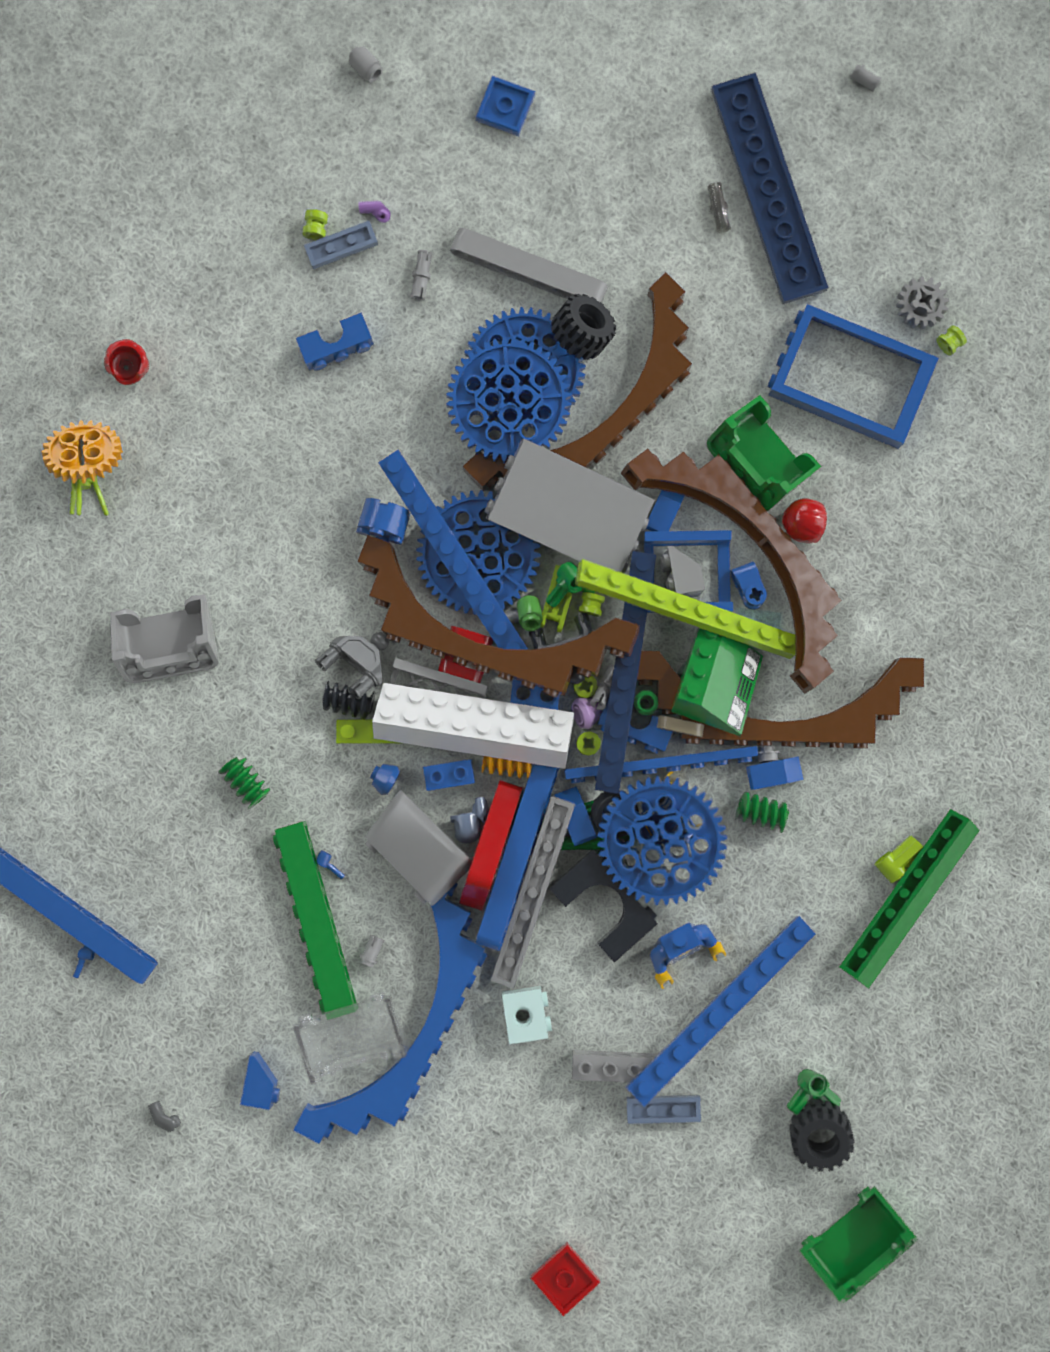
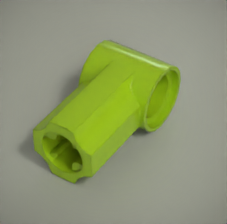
(894, 863)

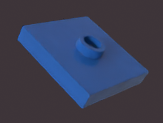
(505, 106)

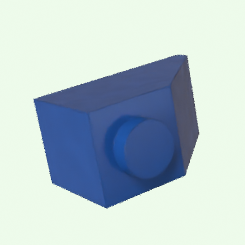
(260, 1084)

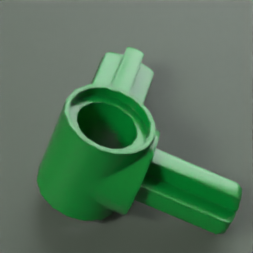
(566, 582)
(819, 1090)

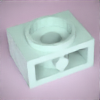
(533, 1001)

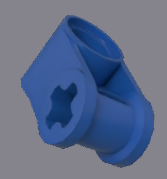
(748, 581)

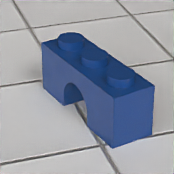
(354, 339)
(653, 737)

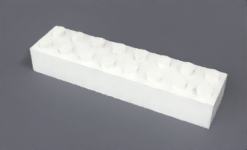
(473, 725)

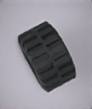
(583, 326)
(827, 1153)

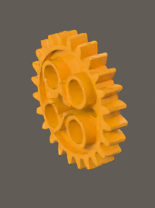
(64, 454)

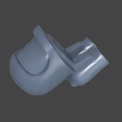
(468, 824)

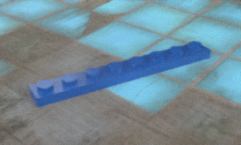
(671, 763)

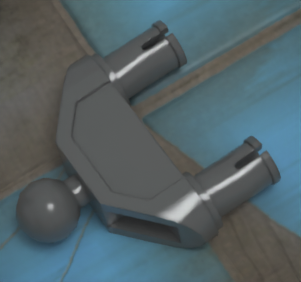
(361, 655)

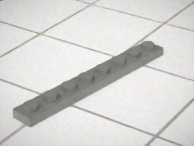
(533, 892)

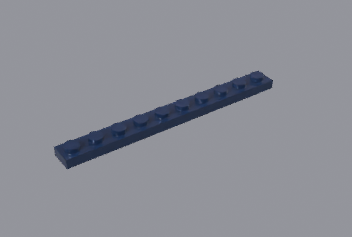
(623, 688)

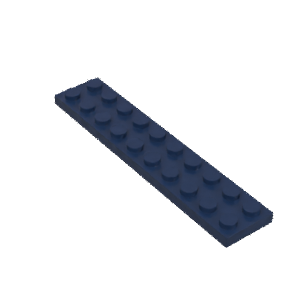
(769, 188)

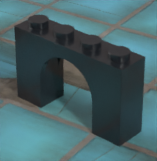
(635, 919)

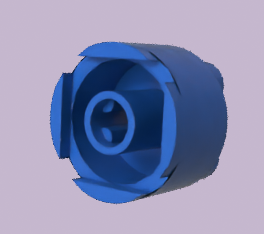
(383, 521)

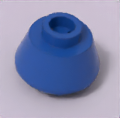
(384, 778)

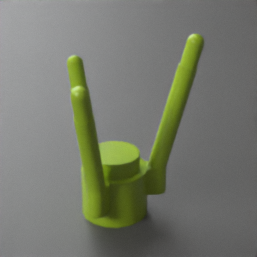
(76, 495)

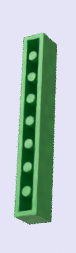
(909, 898)
(315, 917)

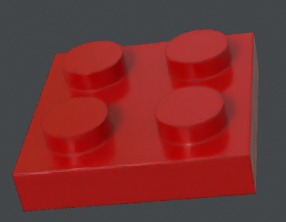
(565, 1279)

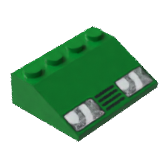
(718, 681)

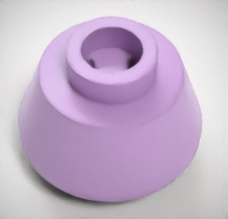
(584, 713)

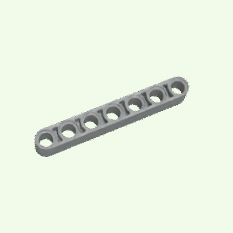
(525, 266)

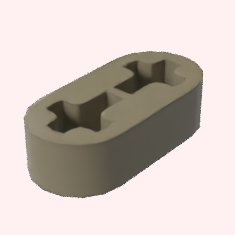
(680, 726)

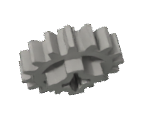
(920, 312)

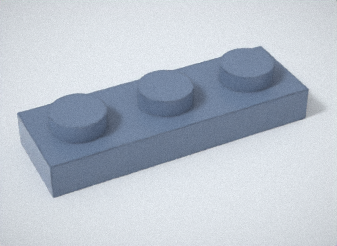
(341, 244)
(664, 1109)

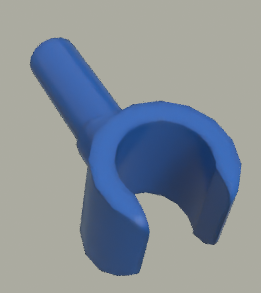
(323, 860)
(83, 954)

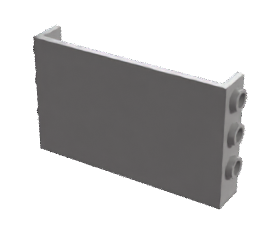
(569, 507)

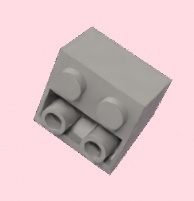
(683, 573)

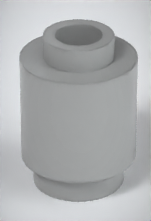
(365, 64)

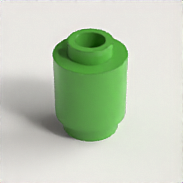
(529, 613)

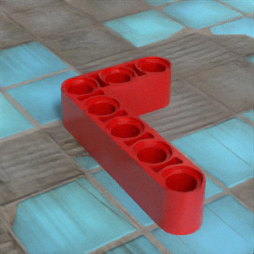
(490, 845)

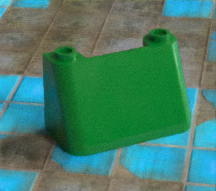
(759, 454)
(858, 1245)

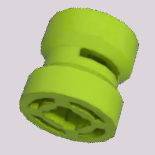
(315, 224)

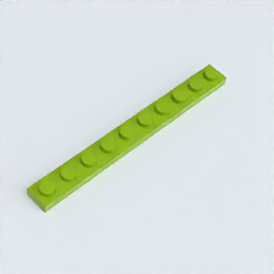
(685, 609)

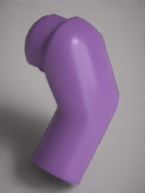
(377, 209)

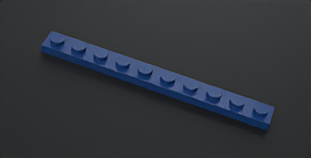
(451, 552)
(720, 1010)

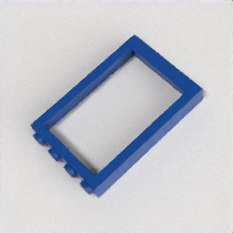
(835, 414)

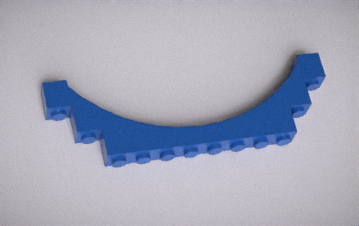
(389, 1094)

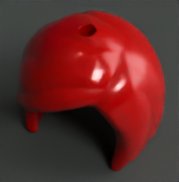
(122, 354)
(805, 520)

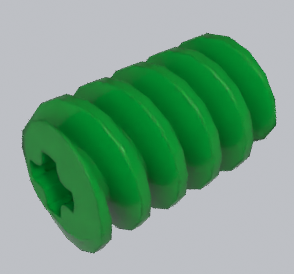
(244, 781)
(763, 811)

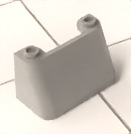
(164, 643)
(417, 849)

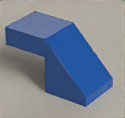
(664, 511)
(774, 773)
(580, 825)

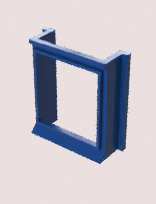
(717, 538)

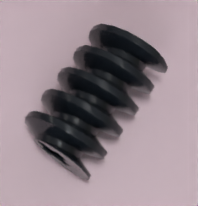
(346, 701)

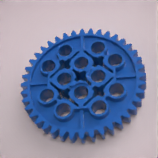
(512, 326)
(470, 403)
(511, 578)
(626, 818)

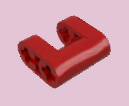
(448, 666)

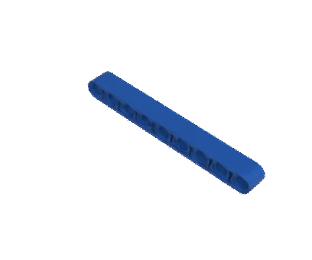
(516, 857)
(75, 919)

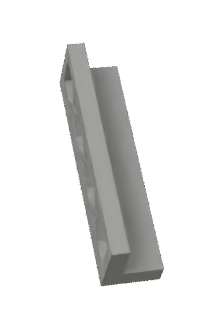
(434, 675)

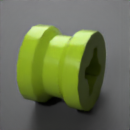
(951, 340)
(591, 604)
(583, 691)
(585, 746)

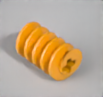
(509, 765)

